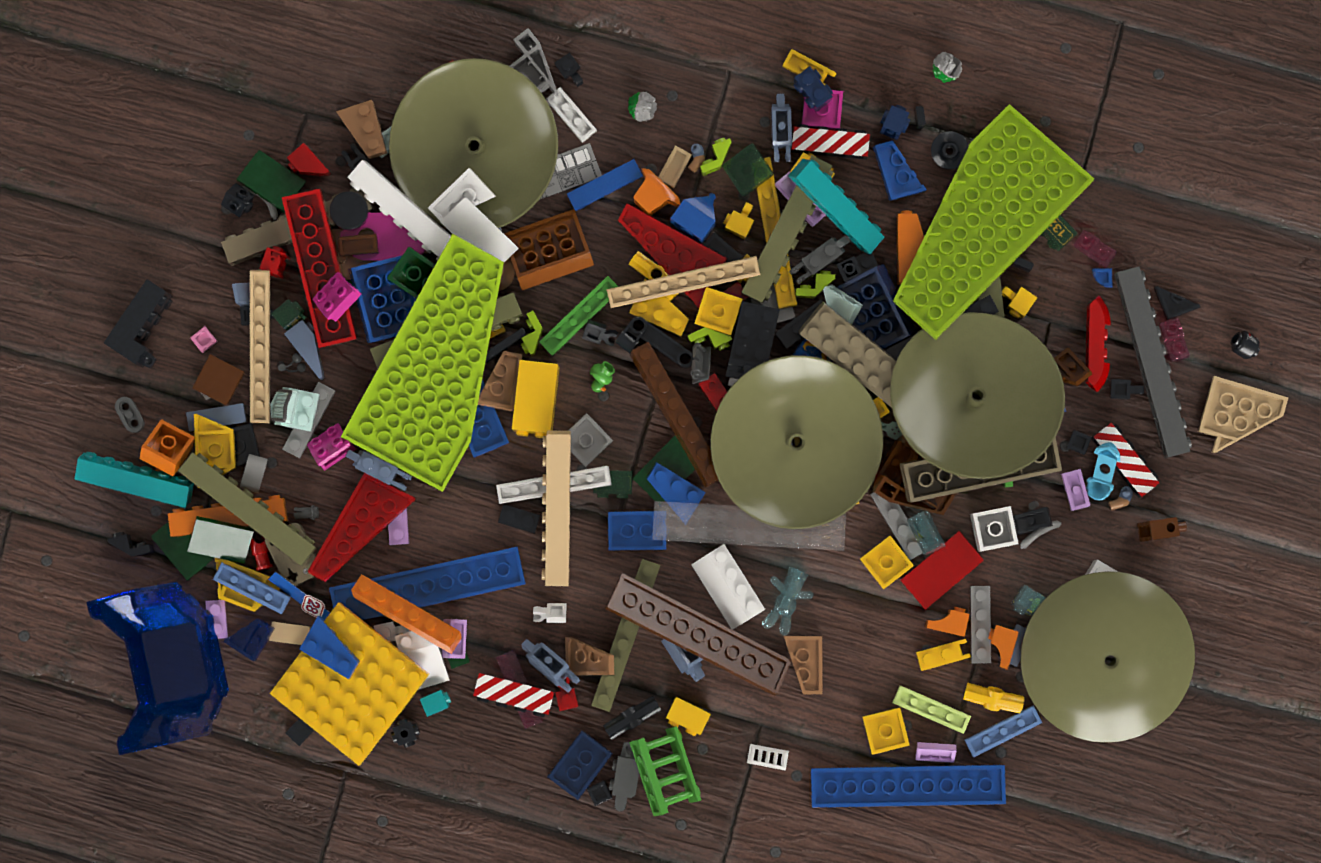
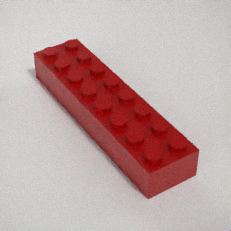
(316, 261)

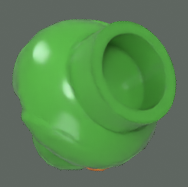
(602, 374)

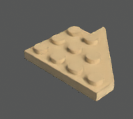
(1237, 411)

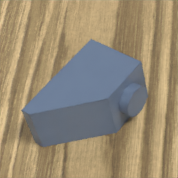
(242, 293)

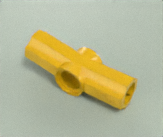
(646, 267)
(993, 698)

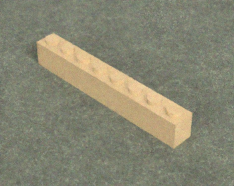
(557, 508)

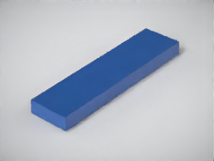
(604, 185)

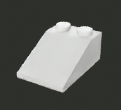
(425, 655)

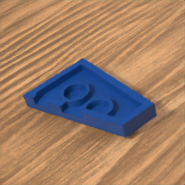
(896, 174)
(673, 487)
(328, 649)

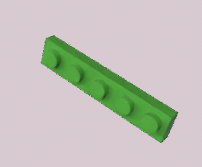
(578, 317)

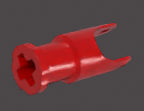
(260, 552)

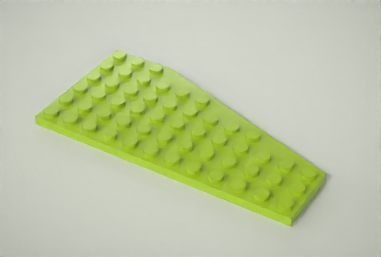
(993, 210)
(431, 378)

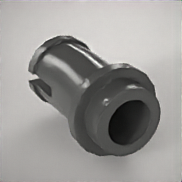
(306, 512)

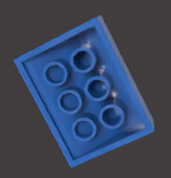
(381, 302)

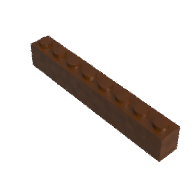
(675, 412)

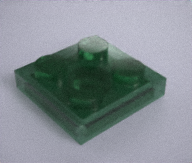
(748, 169)

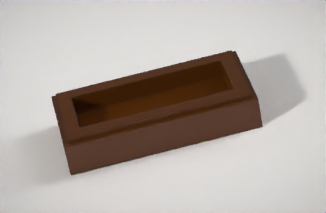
(358, 245)

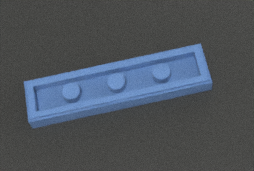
(251, 588)
(1003, 731)

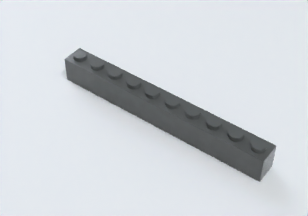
(1152, 362)

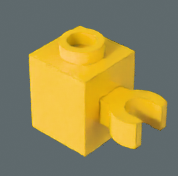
(739, 223)
(1020, 301)

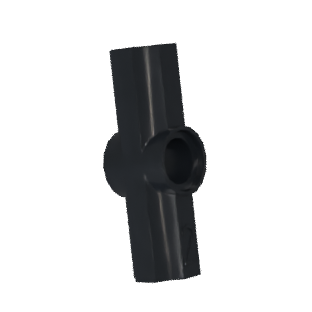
(632, 717)

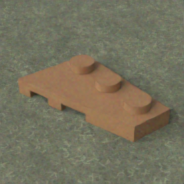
(365, 127)
(501, 385)
(586, 659)

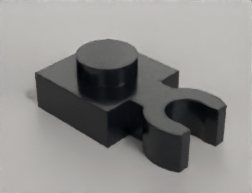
(596, 332)

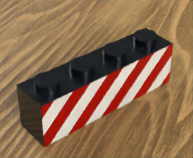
(830, 142)
(1131, 466)
(513, 693)

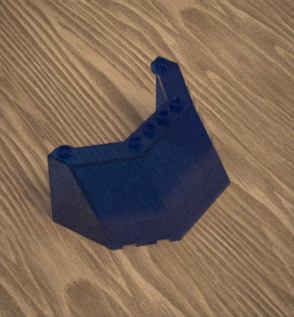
(171, 662)

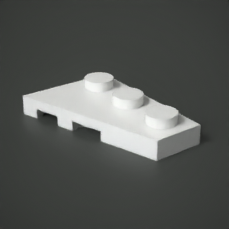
(467, 186)

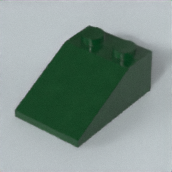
(411, 272)

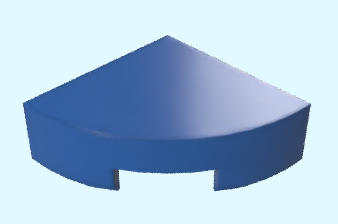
(1103, 276)

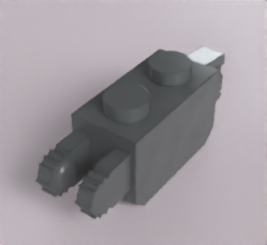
(821, 258)
(626, 777)

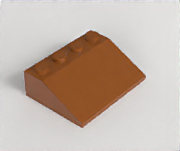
(549, 249)

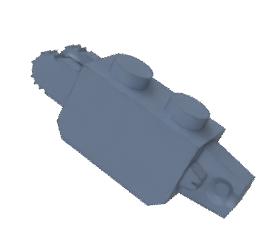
(781, 127)
(377, 468)
(685, 660)
(549, 664)

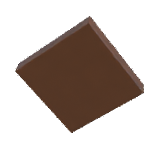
(218, 380)

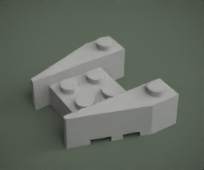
(533, 62)

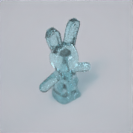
(786, 602)

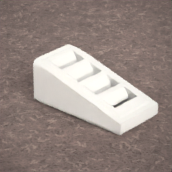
(782, 766)

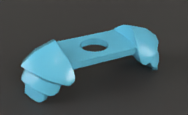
(1101, 483)

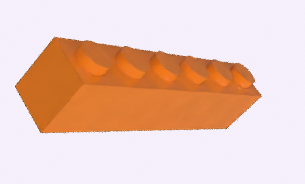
(182, 522)
(406, 614)

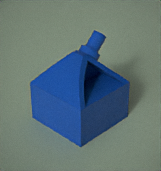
(695, 217)

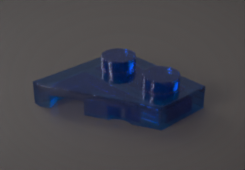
(251, 639)

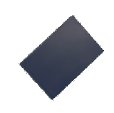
(580, 765)

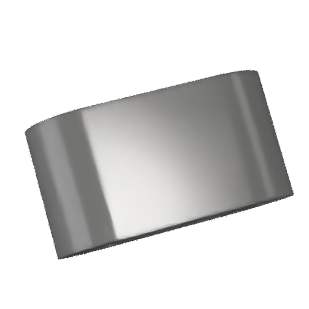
(253, 473)

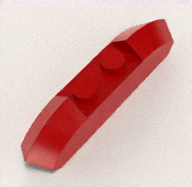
(1096, 320)

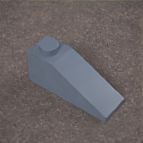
(306, 344)

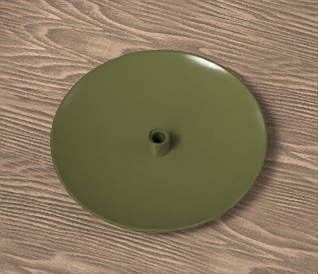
(470, 104)
(985, 358)
(836, 448)
(1100, 618)

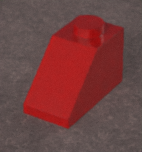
(306, 162)

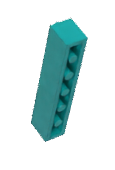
(836, 205)
(134, 479)

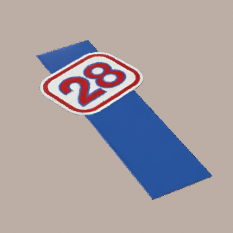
(308, 603)

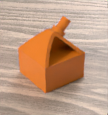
(167, 448)

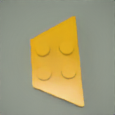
(215, 443)
(236, 598)

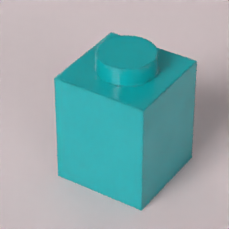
(435, 702)

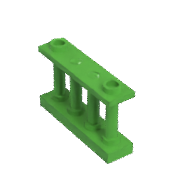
(648, 775)

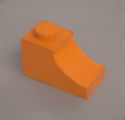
(954, 622)
(1005, 641)

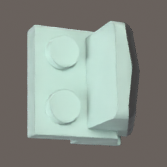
(294, 408)

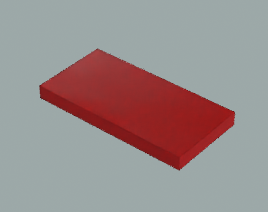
(942, 570)

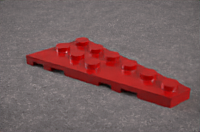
(669, 247)
(363, 517)

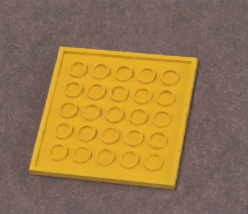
(354, 710)

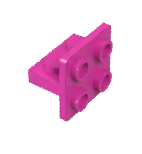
(336, 297)
(330, 447)

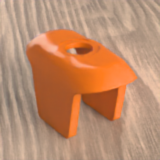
(654, 194)

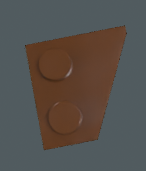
(1072, 368)

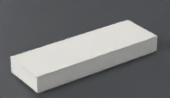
(571, 115)

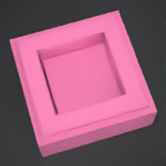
(203, 339)

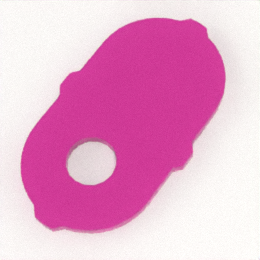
(391, 238)

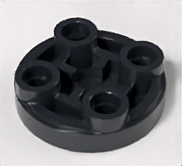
(349, 210)

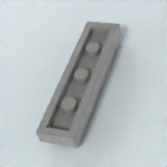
(299, 438)
(899, 526)
(980, 624)

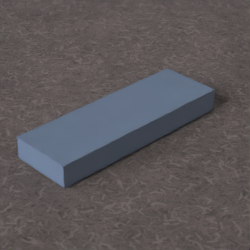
(223, 415)

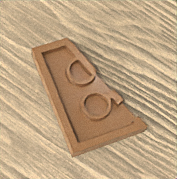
(807, 661)

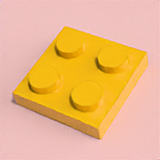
(718, 311)
(886, 562)
(885, 731)

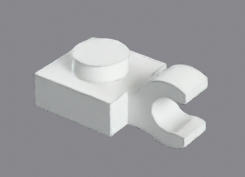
(552, 613)
(389, 631)

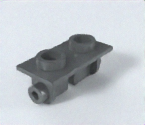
(701, 363)

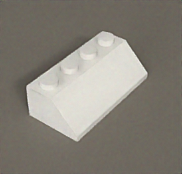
(728, 586)

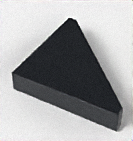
(1173, 304)

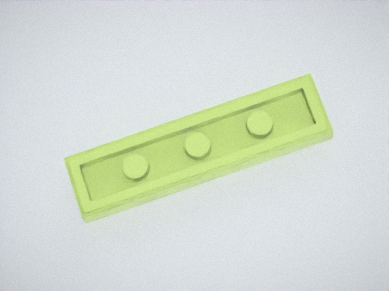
(931, 709)

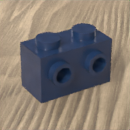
(812, 88)
(894, 122)

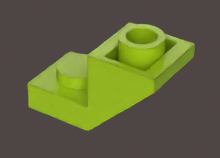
(720, 151)
(823, 279)
(717, 339)
(531, 340)

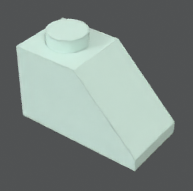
(842, 303)

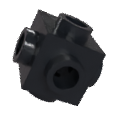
(238, 200)
(410, 727)

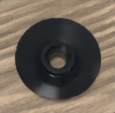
(951, 140)

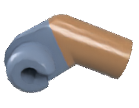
(698, 157)
(1123, 499)

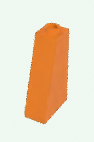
(908, 241)

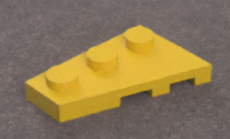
(661, 313)

